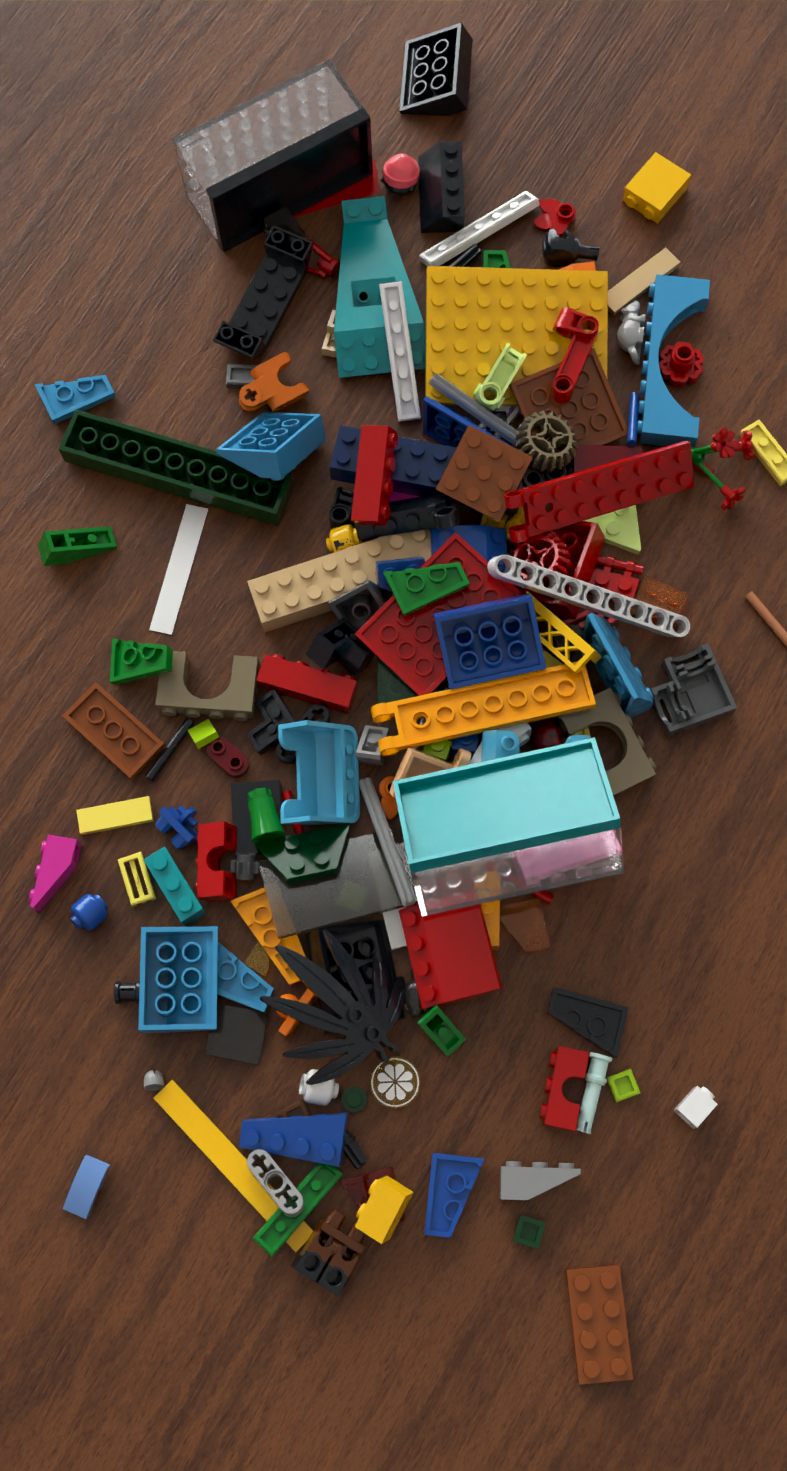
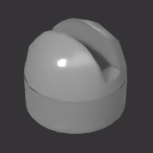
(154, 1081)

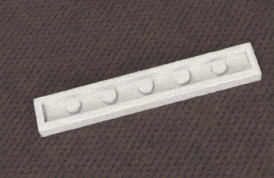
(479, 229)
(399, 351)

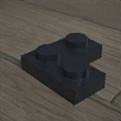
(275, 713)

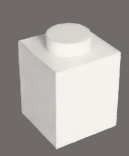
(696, 1106)

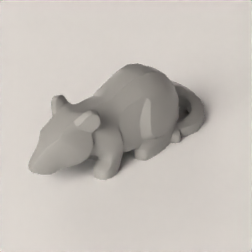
(631, 331)

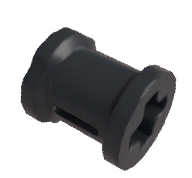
(126, 992)

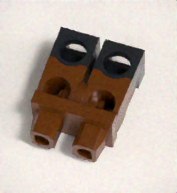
(330, 1253)

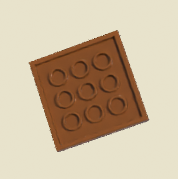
(590, 410)

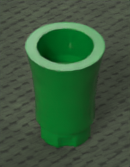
(264, 816)

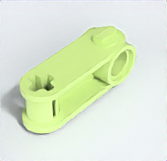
(499, 378)

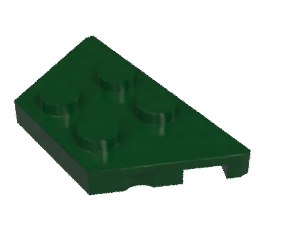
(307, 853)

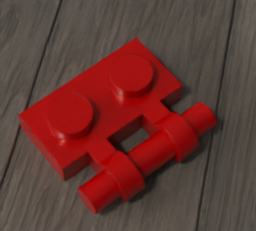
(614, 582)

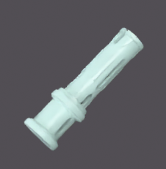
(595, 1080)

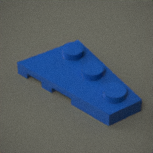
(448, 1191)

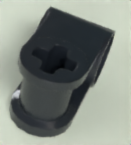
(341, 508)

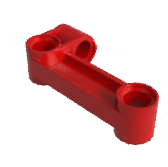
(572, 326)

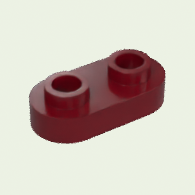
(226, 756)

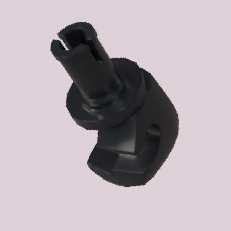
(565, 251)

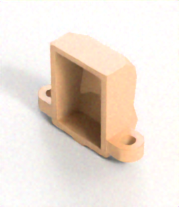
(419, 763)

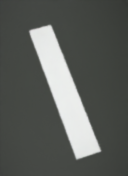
(178, 569)

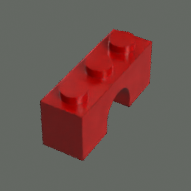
(213, 842)
(566, 1064)

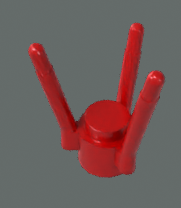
(327, 263)

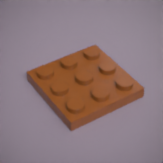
(483, 473)

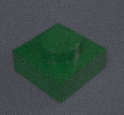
(529, 1231)

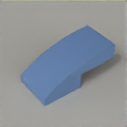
(86, 1186)

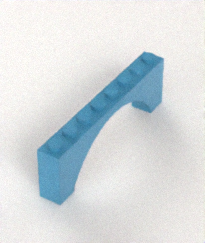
(662, 418)

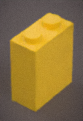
(656, 187)

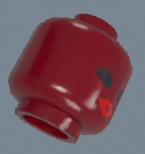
(547, 736)

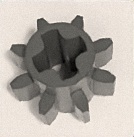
(245, 866)

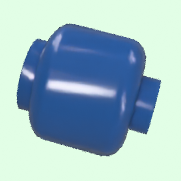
(88, 912)

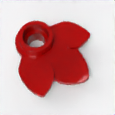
(553, 215)

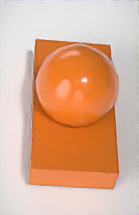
(290, 1024)

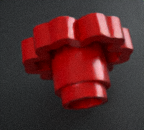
(680, 364)

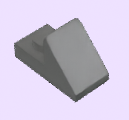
(368, 747)

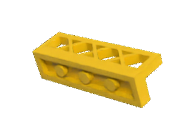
(570, 636)

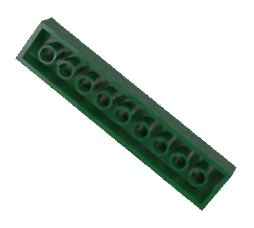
(172, 467)

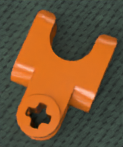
(268, 388)

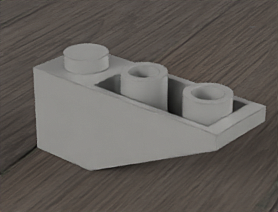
(528, 1182)

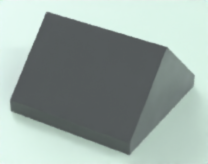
(359, 603)

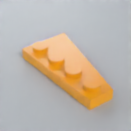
(257, 915)

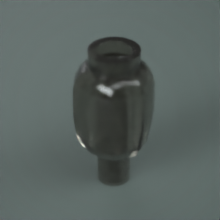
(412, 999)

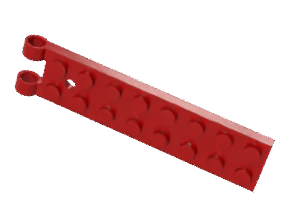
(601, 490)

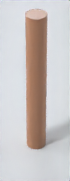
(767, 616)

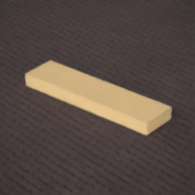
(639, 281)

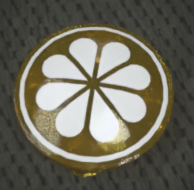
(395, 1082)

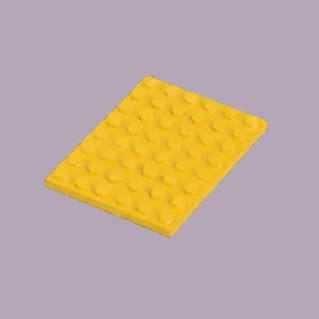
(483, 309)

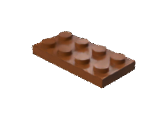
(113, 730)
(599, 1324)

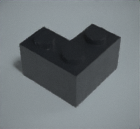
(340, 645)

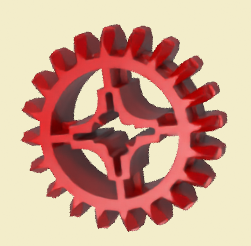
(548, 550)

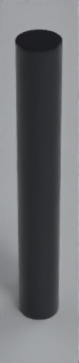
(169, 749)

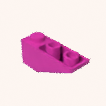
(57, 864)

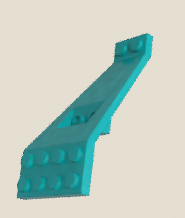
(366, 261)

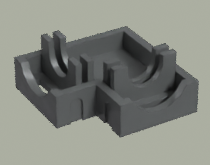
(693, 693)

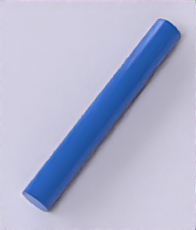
(633, 419)

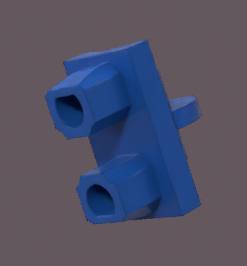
(182, 821)

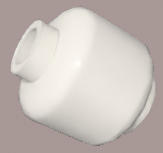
(318, 1093)

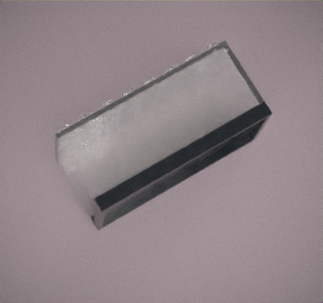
(275, 153)

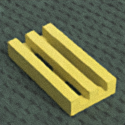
(142, 897)

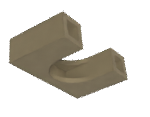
(236, 701)
(634, 764)

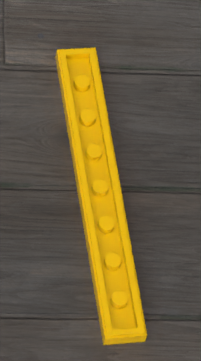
(223, 1155)

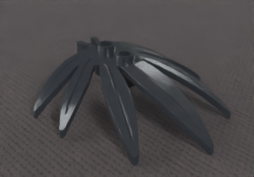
(359, 1020)

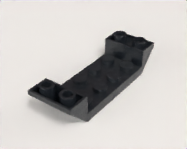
(267, 294)

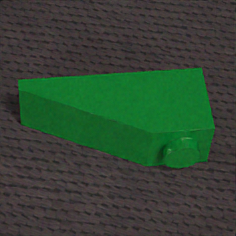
(74, 544)

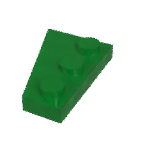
(424, 586)
(138, 661)

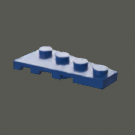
(299, 1137)

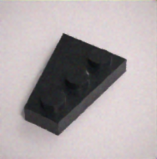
(590, 1017)

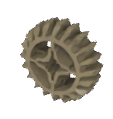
(551, 435)

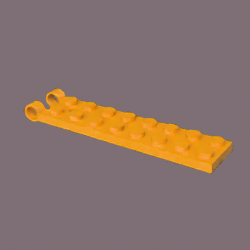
(484, 707)

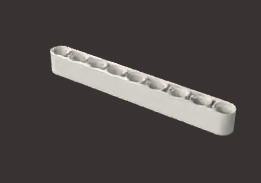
(578, 597)

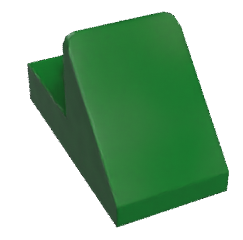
(441, 1030)

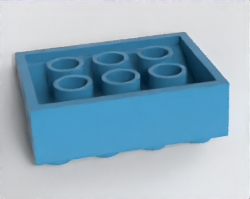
(274, 443)
(615, 666)
(178, 979)

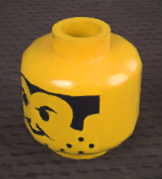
(342, 538)

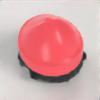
(401, 174)

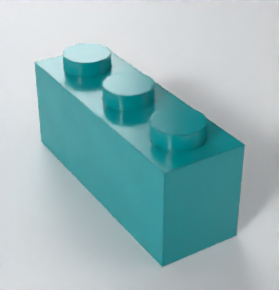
(174, 886)

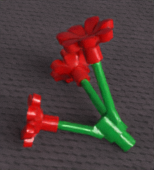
(726, 447)

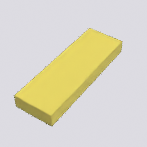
(768, 451)
(115, 815)

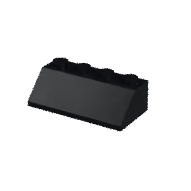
(441, 188)

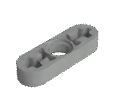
(293, 1193)

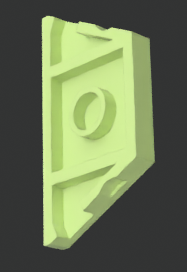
(620, 529)

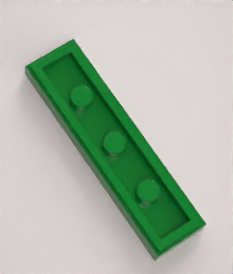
(313, 1190)

